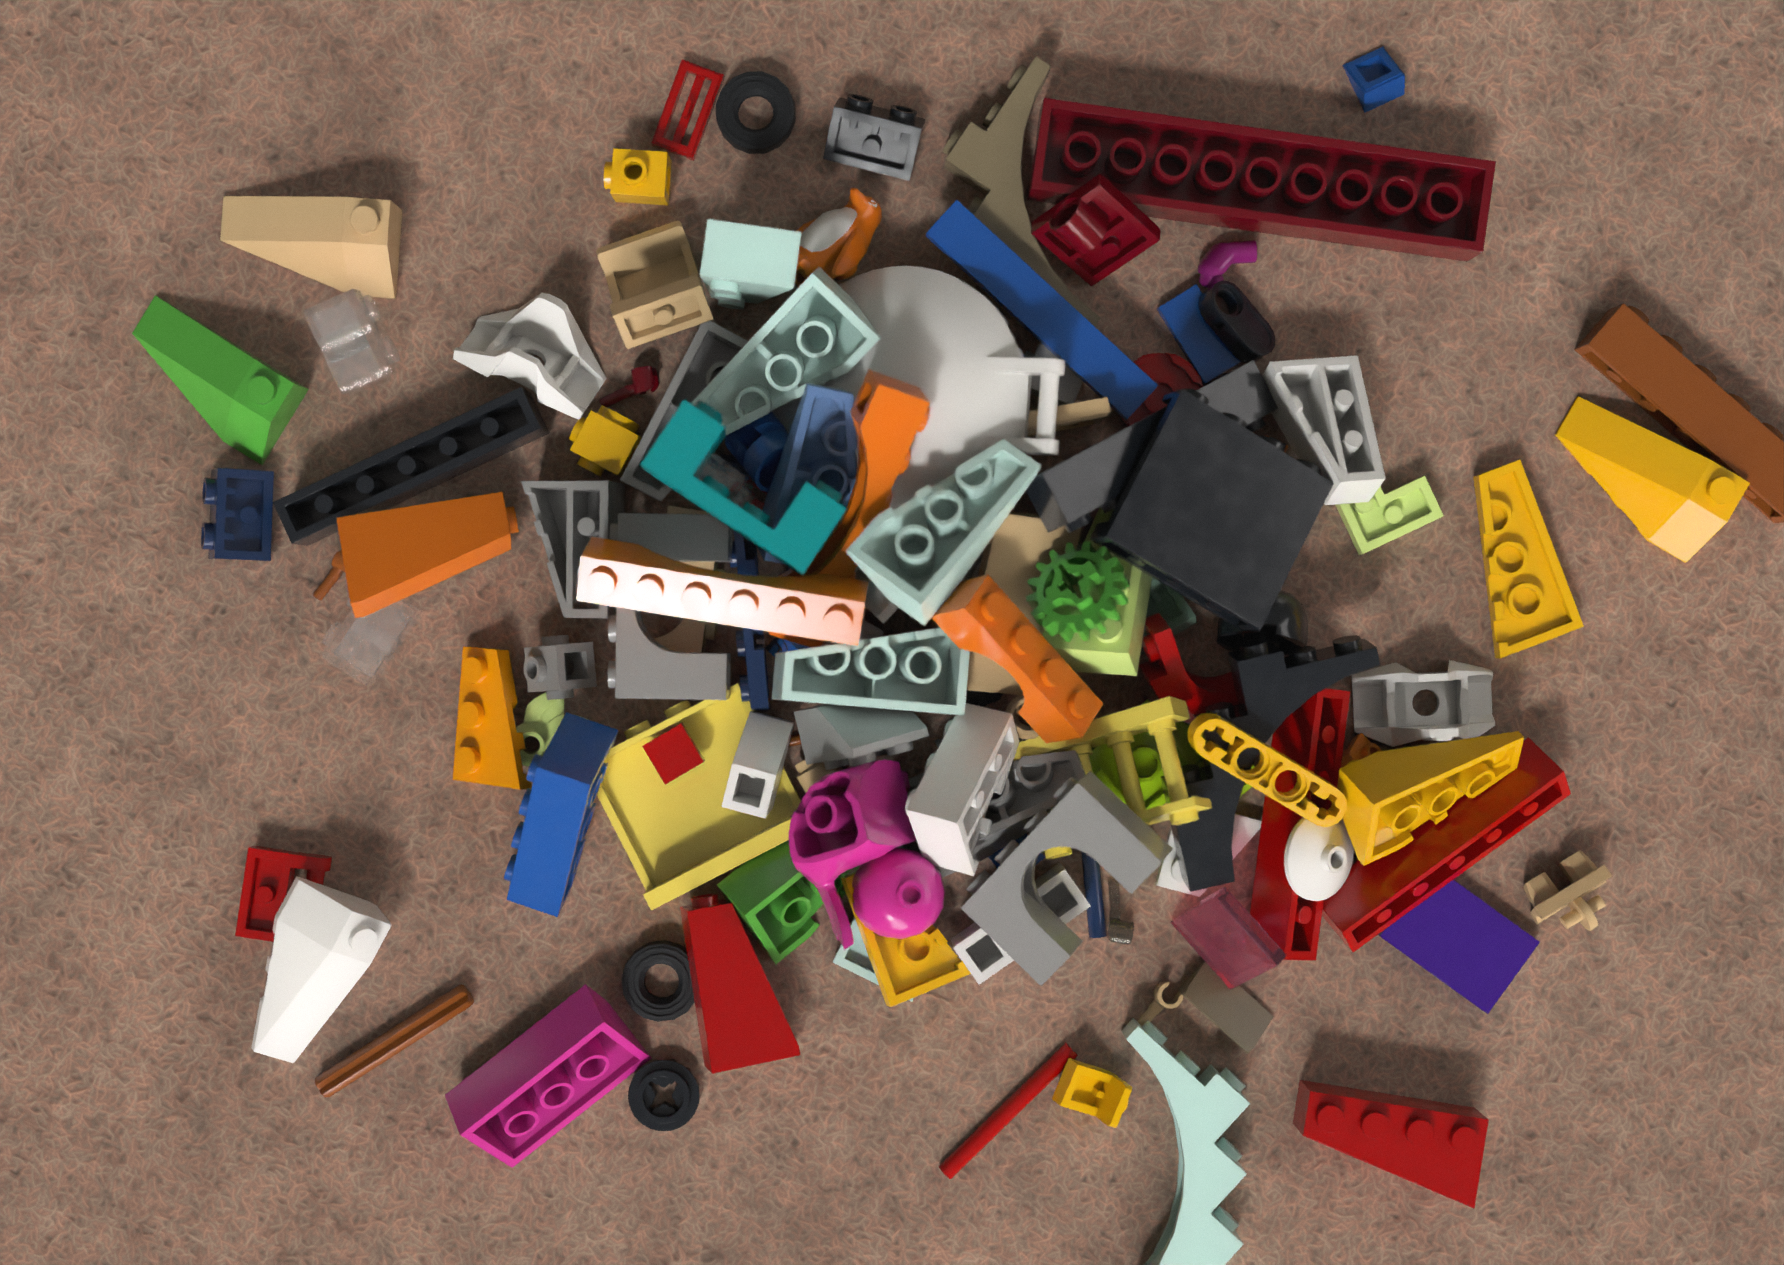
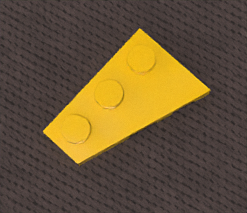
(908, 964)

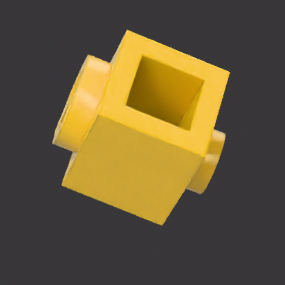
(605, 441)

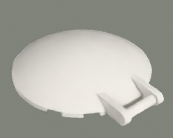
(964, 362)

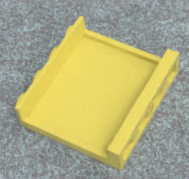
(679, 829)

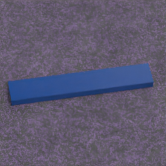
(1041, 309)

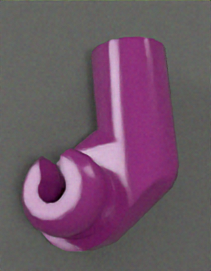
(1221, 257)

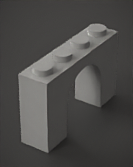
(642, 664)
(1086, 820)

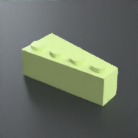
(1121, 645)

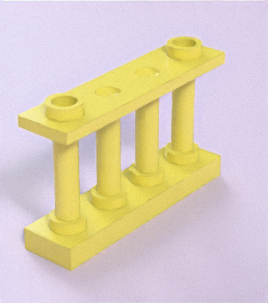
(1118, 733)

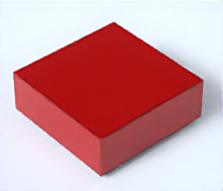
(673, 753)

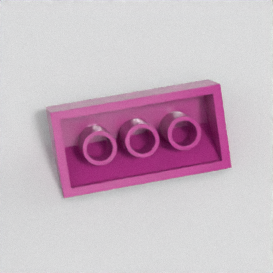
(546, 1077)

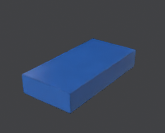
(1195, 337)

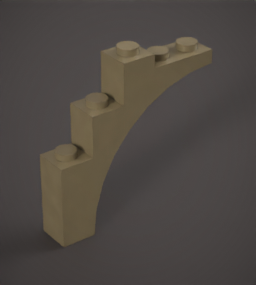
(993, 166)

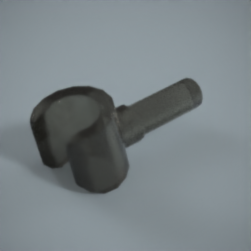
(1119, 930)

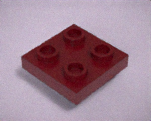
(1095, 230)

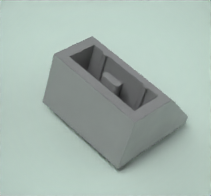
(855, 734)

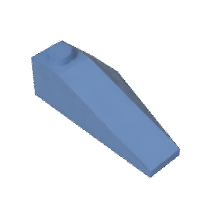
(816, 450)

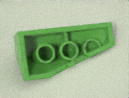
(227, 385)
(775, 900)

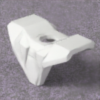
(540, 327)
(1386, 710)

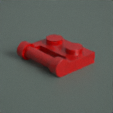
(266, 884)

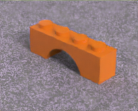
(989, 623)

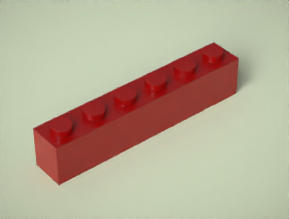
(1316, 741)
(1440, 852)

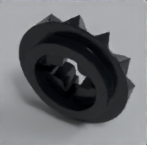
(666, 1115)

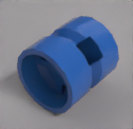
(759, 448)

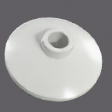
(1317, 859)

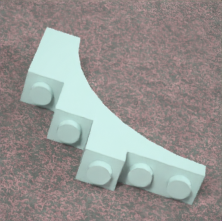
(1206, 1168)

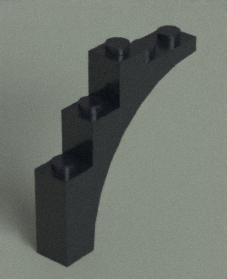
(1266, 694)

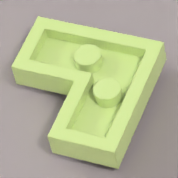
(1390, 514)

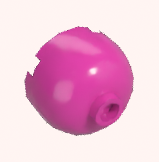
(898, 894)

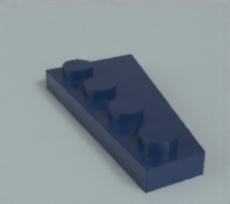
(749, 641)

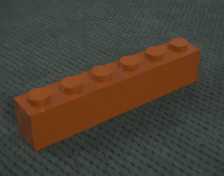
(1688, 403)

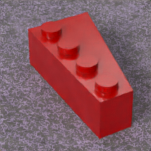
(1406, 1136)

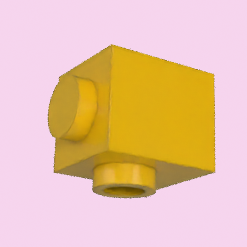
(638, 176)

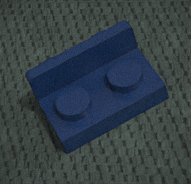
(238, 514)

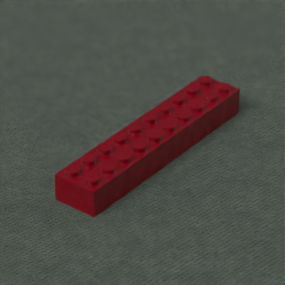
(1267, 179)

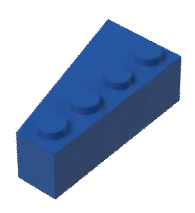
(557, 814)

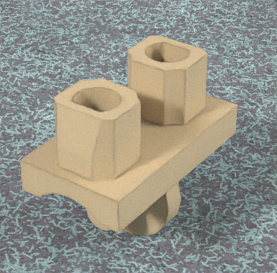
(1583, 879)

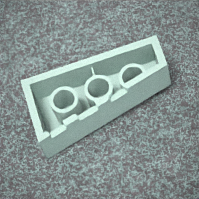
(884, 672)

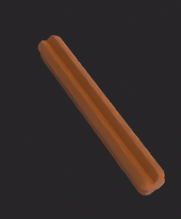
(394, 1041)

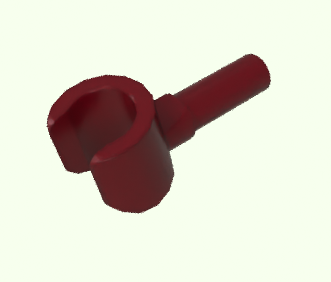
(643, 380)

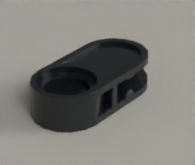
(1241, 330)

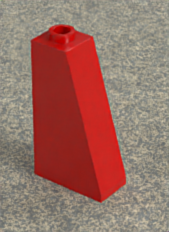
(732, 996)

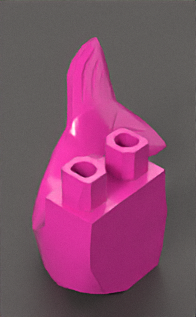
(846, 823)

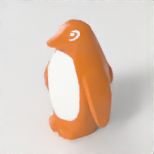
(838, 238)

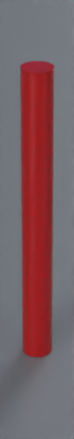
(1007, 1111)

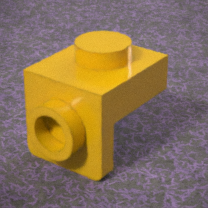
(1092, 1092)

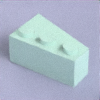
(748, 262)

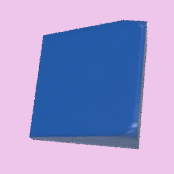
(1375, 79)

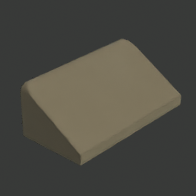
(1227, 1008)

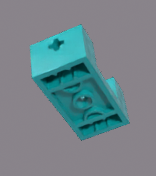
(684, 452)

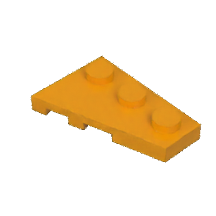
(486, 728)

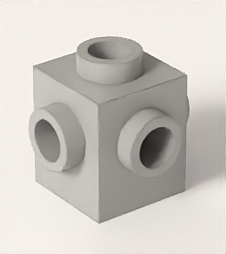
(559, 667)

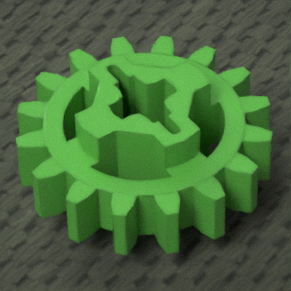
(1098, 580)

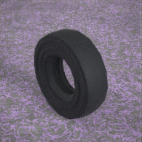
(755, 85)
(634, 986)

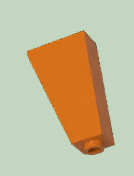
(420, 545)

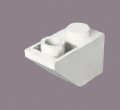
(758, 765)

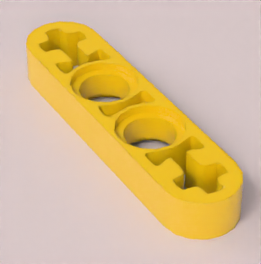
(1266, 771)

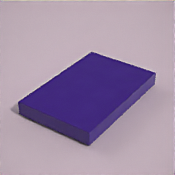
(1463, 944)

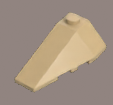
(325, 238)

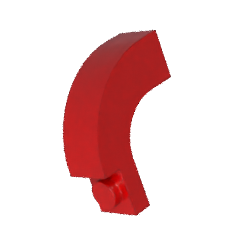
(1169, 678)

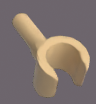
(1158, 1004)

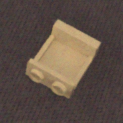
(654, 284)

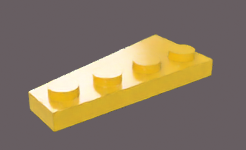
(1522, 571)

